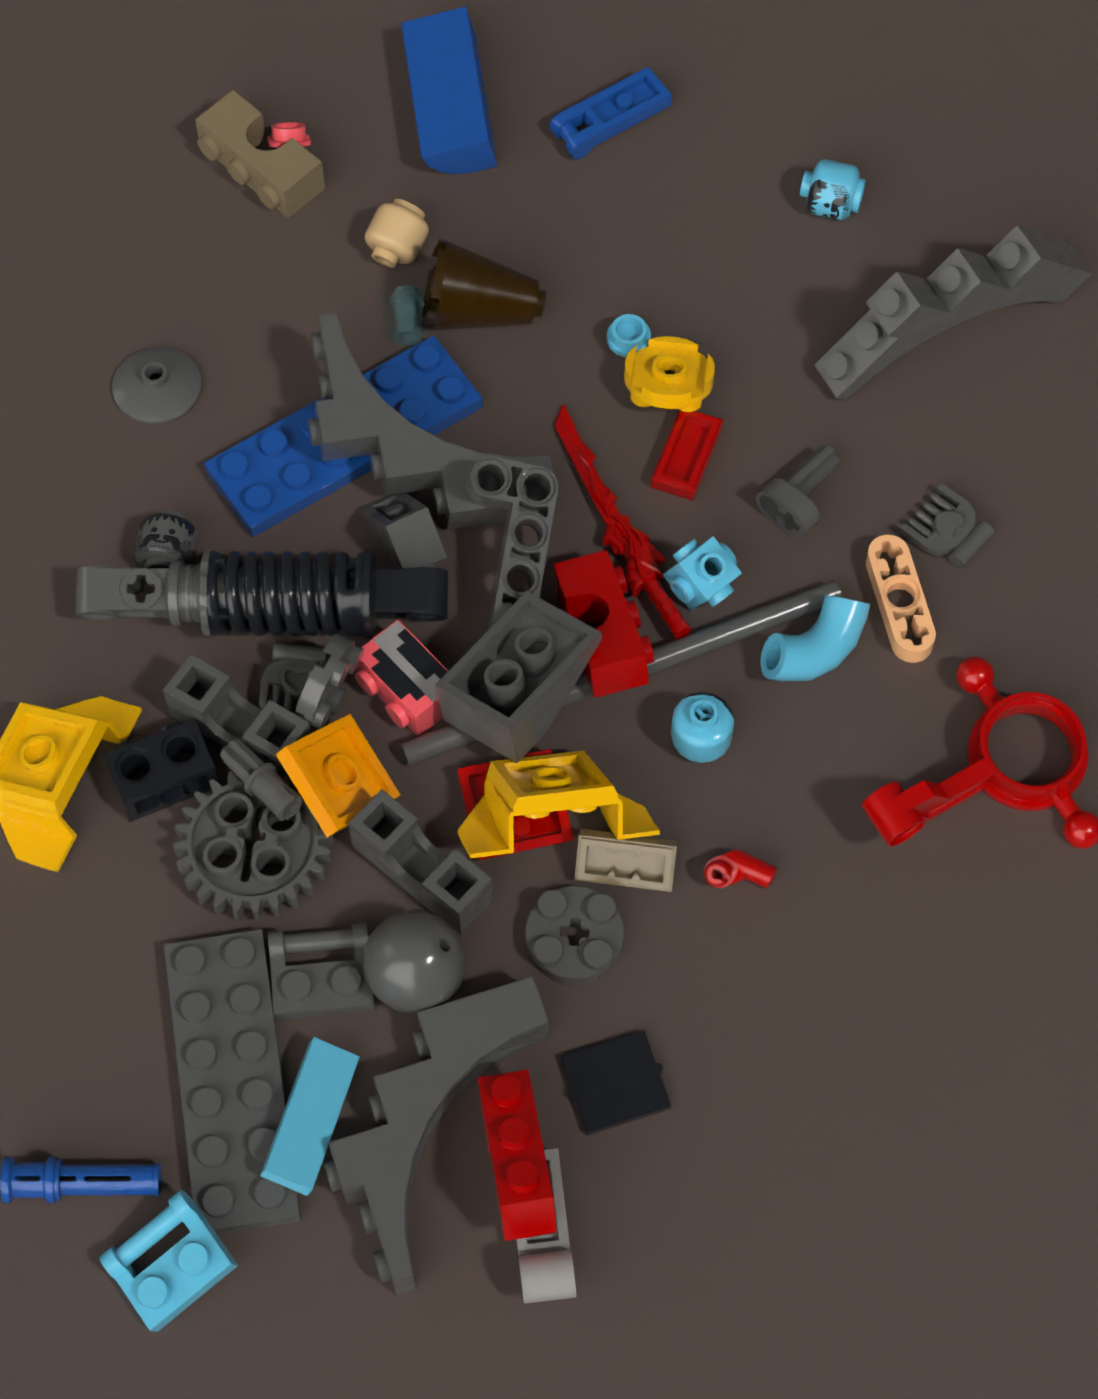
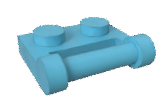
(177, 1275)

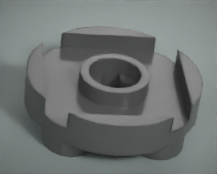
(322, 689)
(569, 907)

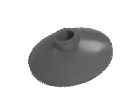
(159, 399)

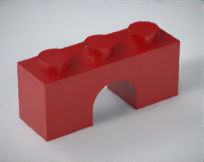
(595, 594)
(517, 1155)

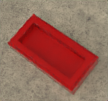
(686, 454)

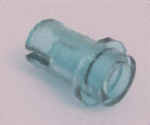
(406, 305)

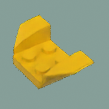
(41, 766)
(544, 786)

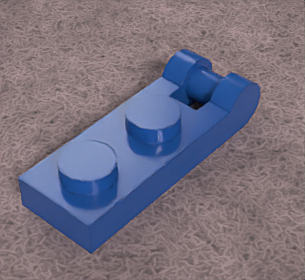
(610, 112)

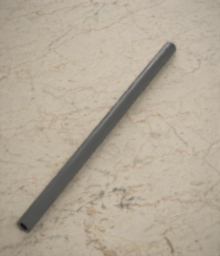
(664, 657)

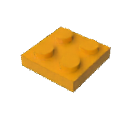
(336, 773)

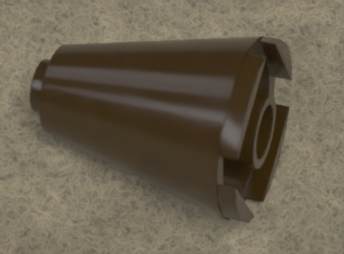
(477, 291)

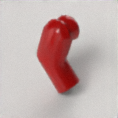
(736, 867)

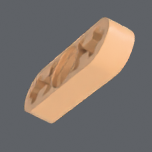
(893, 616)

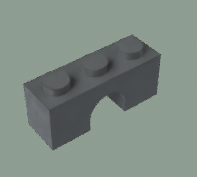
(224, 715)
(441, 882)

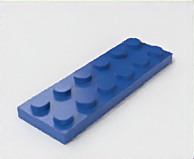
(283, 474)

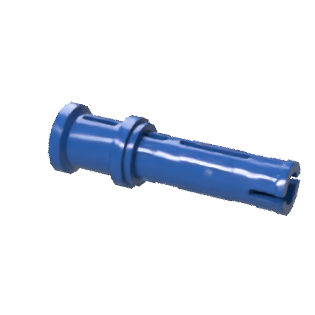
(51, 1186)

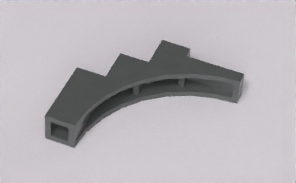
(913, 309)
(358, 422)
(381, 1163)

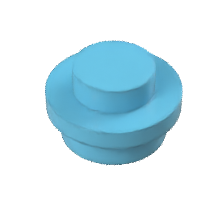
(626, 333)

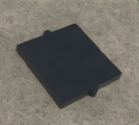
(615, 1082)

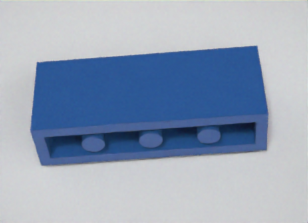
(449, 93)

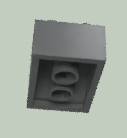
(517, 676)

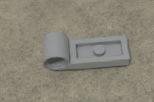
(547, 1258)

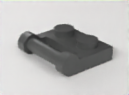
(319, 987)

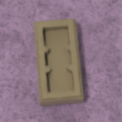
(625, 862)

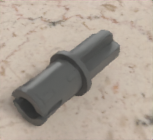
(261, 780)

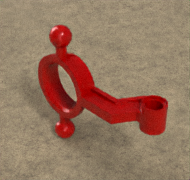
(904, 813)

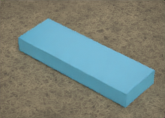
(310, 1116)

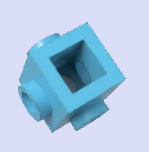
(702, 573)

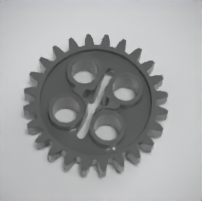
(210, 838)

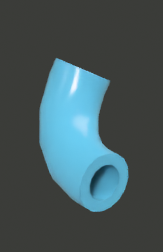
(819, 648)

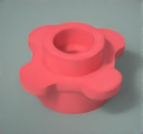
(285, 131)

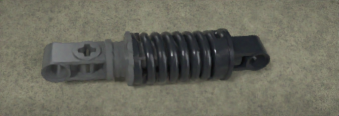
(268, 596)

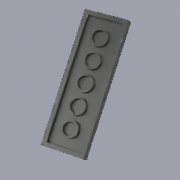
(229, 1078)

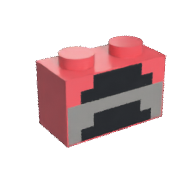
(403, 677)

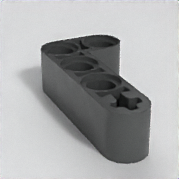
(520, 512)

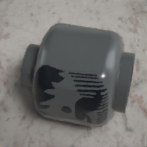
(165, 539)

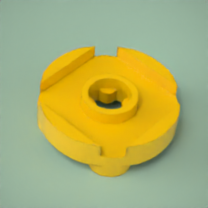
(682, 390)

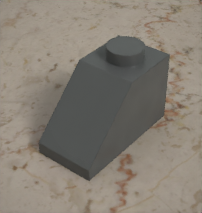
(404, 531)

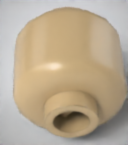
(396, 233)

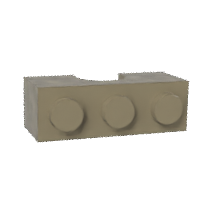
(280, 177)

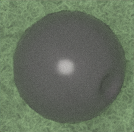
(414, 961)

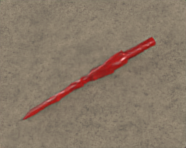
(627, 541)

